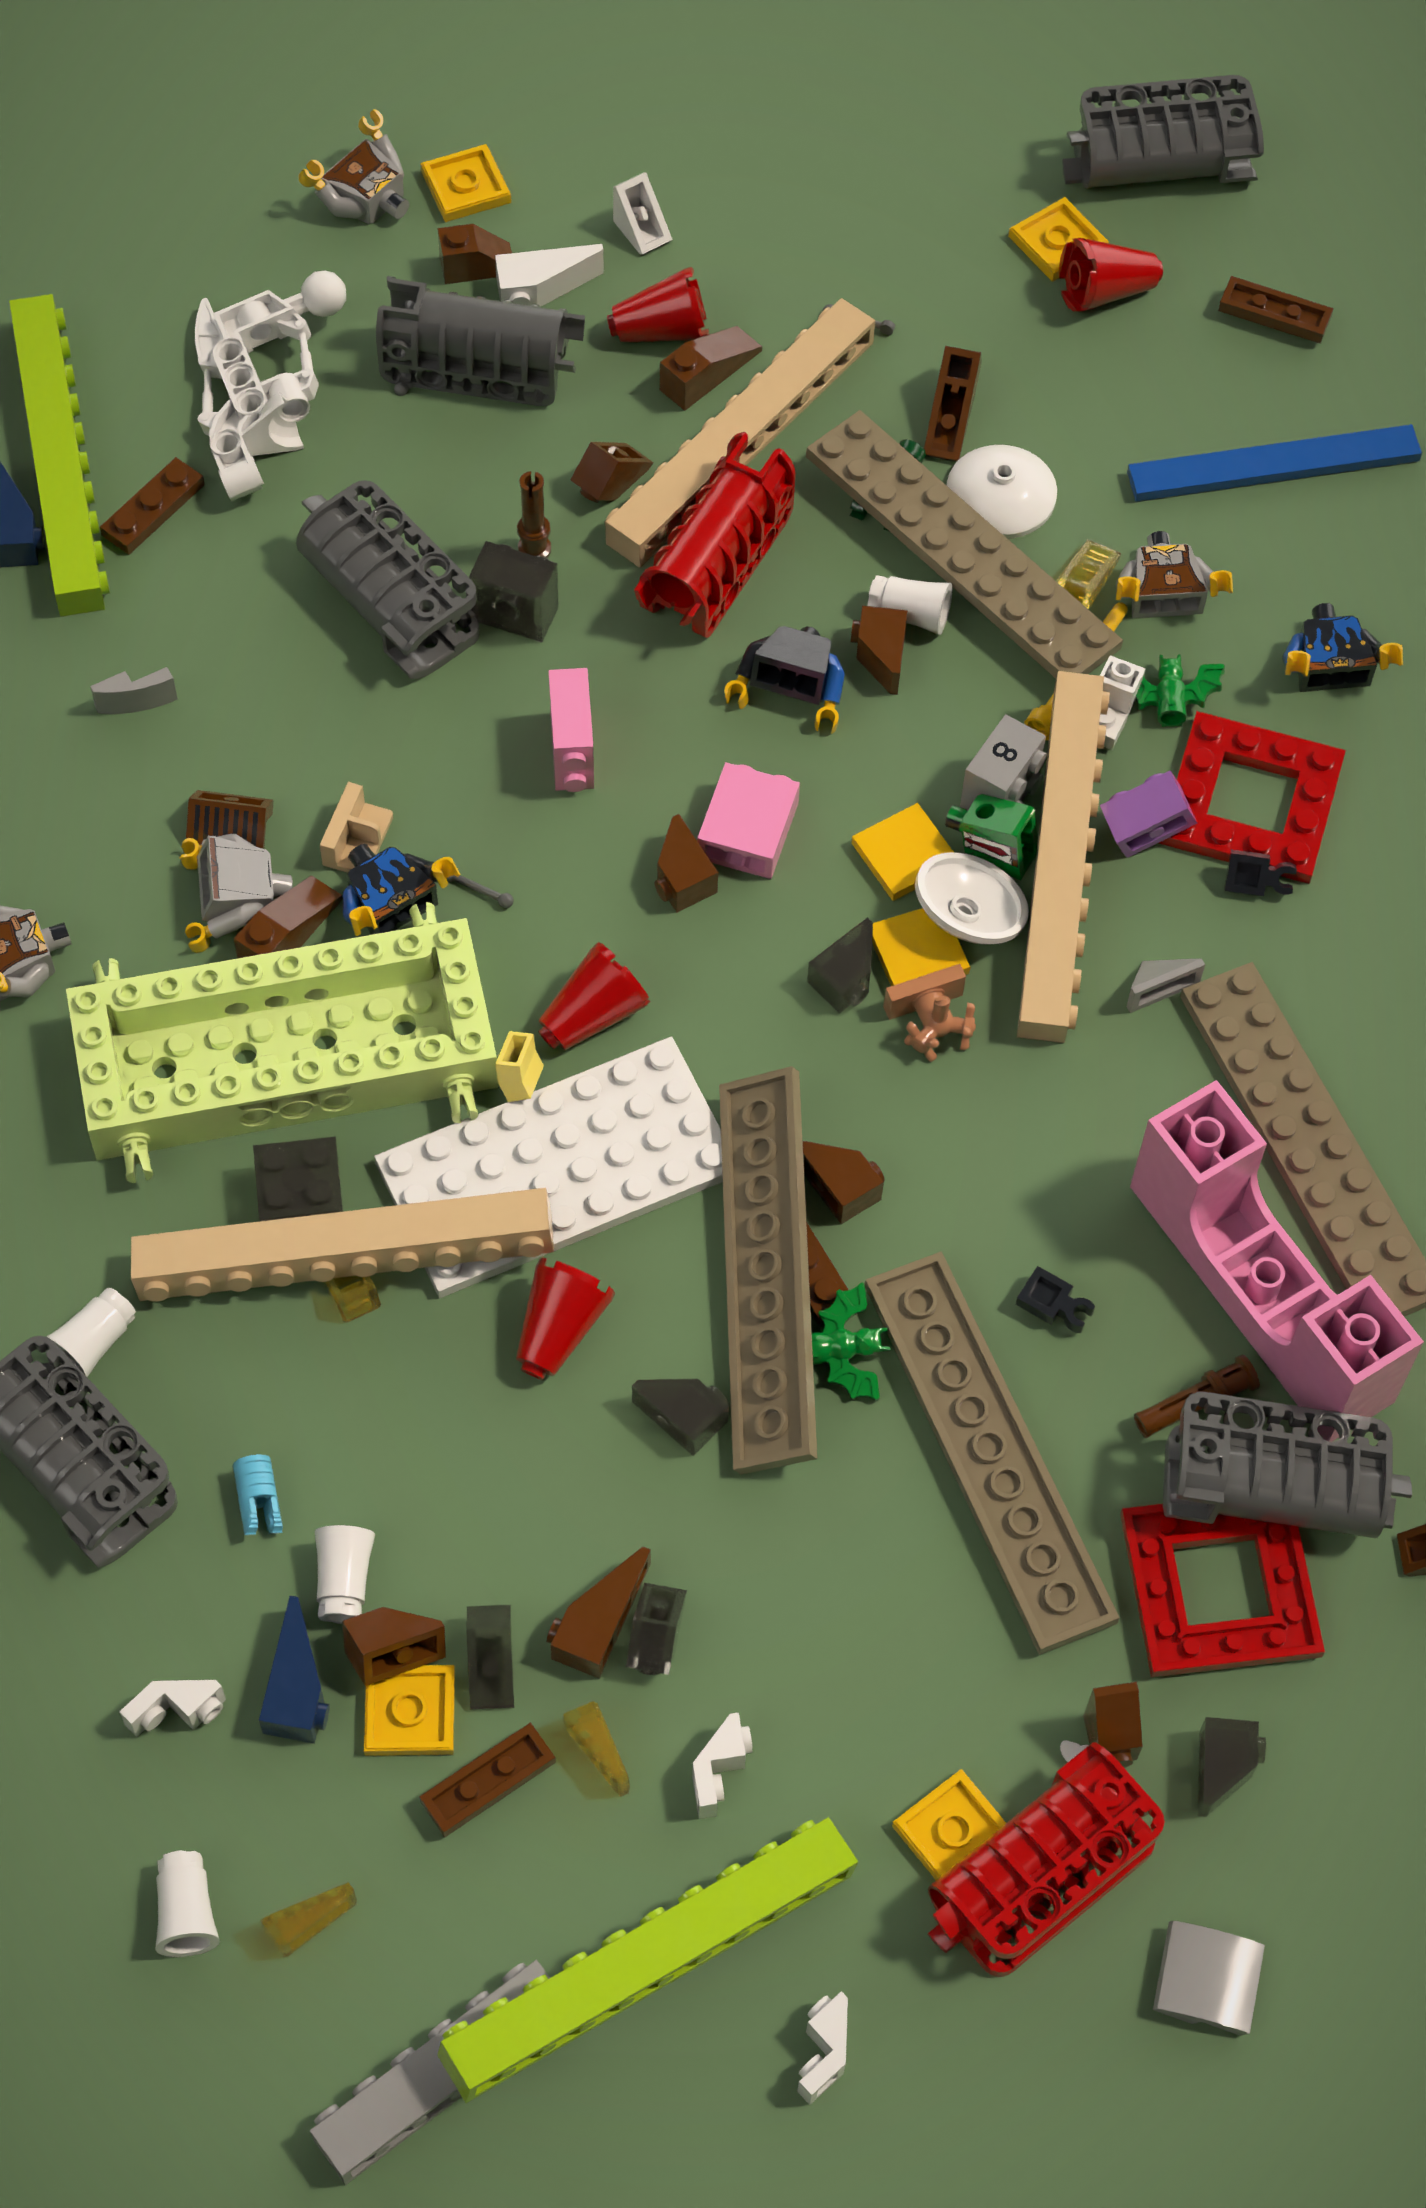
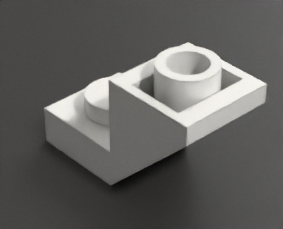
(1122, 682)
(191, 1699)
(723, 1753)
(829, 2032)

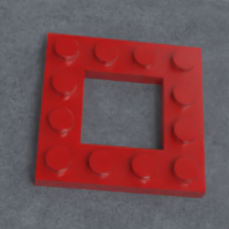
(1310, 762)
(1180, 1648)

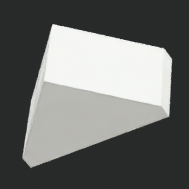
(639, 214)

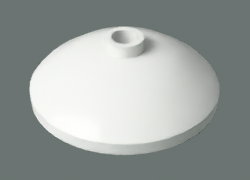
(1009, 503)
(971, 898)

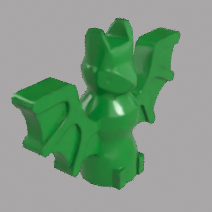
(1171, 693)
(839, 1345)

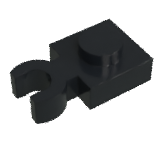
(1251, 874)
(1050, 1297)

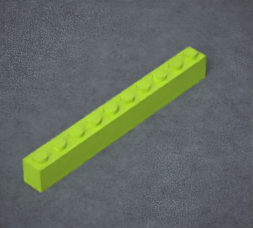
(57, 456)
(644, 1959)

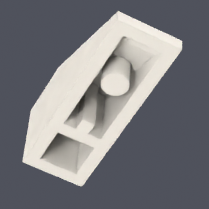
(546, 274)

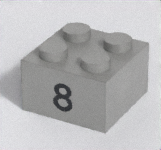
(1006, 764)

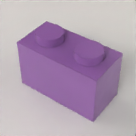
(1148, 813)

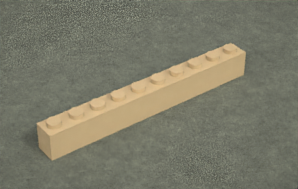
(760, 410)
(1061, 857)
(342, 1244)

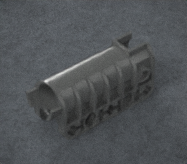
(1166, 137)
(473, 344)
(388, 579)
(66, 1460)
(1280, 1473)

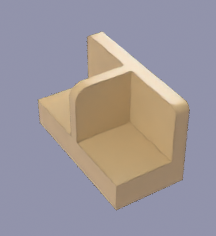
(353, 825)

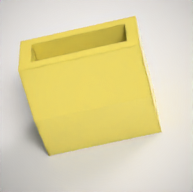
(518, 1066)

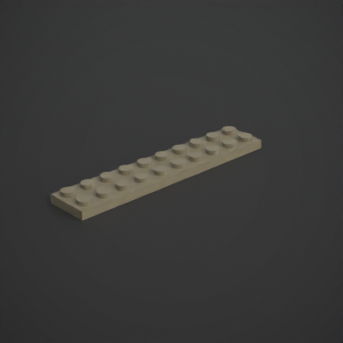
(963, 547)
(1307, 1135)
(767, 1272)
(991, 1453)

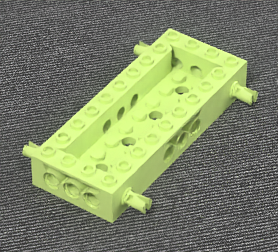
(278, 1011)

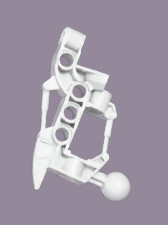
(264, 413)

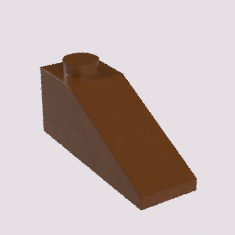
(704, 364)
(952, 403)
(288, 919)
(597, 1617)

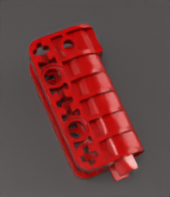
(720, 539)
(1038, 1854)

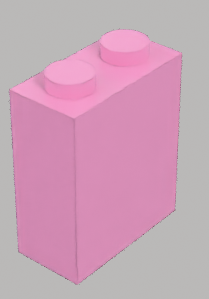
(571, 729)
(749, 819)

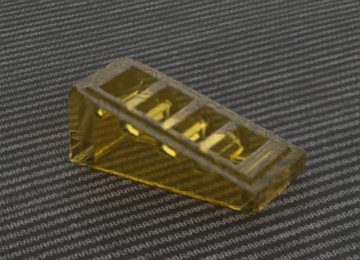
(1085, 577)
(355, 1298)
(593, 1737)
(304, 1920)

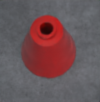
(1105, 273)
(661, 312)
(592, 1000)
(558, 1316)

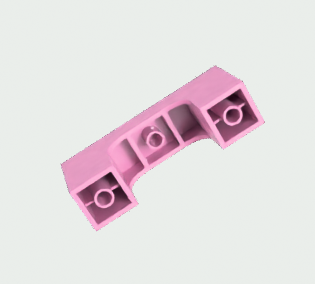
(1205, 1194)

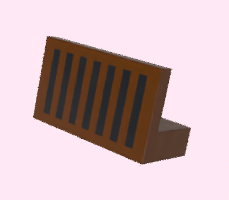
(228, 814)

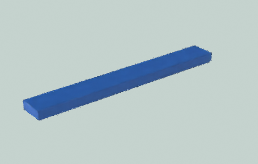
(1274, 462)

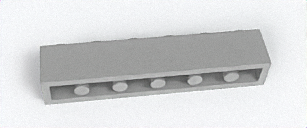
(406, 2096)

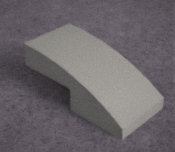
(122, 696)

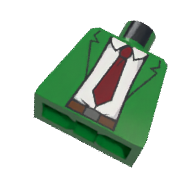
(997, 832)

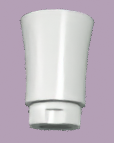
(925, 601)
(94, 1329)
(342, 1570)
(184, 1906)

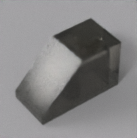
(844, 968)
(683, 1409)
(655, 1629)
(490, 1656)
(1226, 1759)

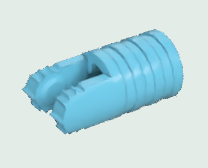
(255, 1490)

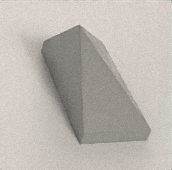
(1163, 979)

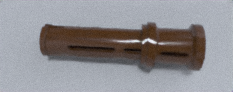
(533, 526)
(1226, 1381)

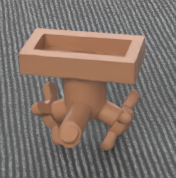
(931, 1000)

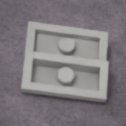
(1209, 1977)

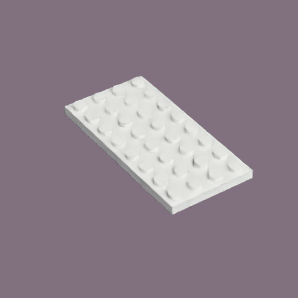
(597, 1141)

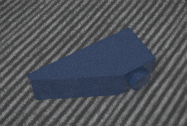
(18, 530)
(294, 1696)

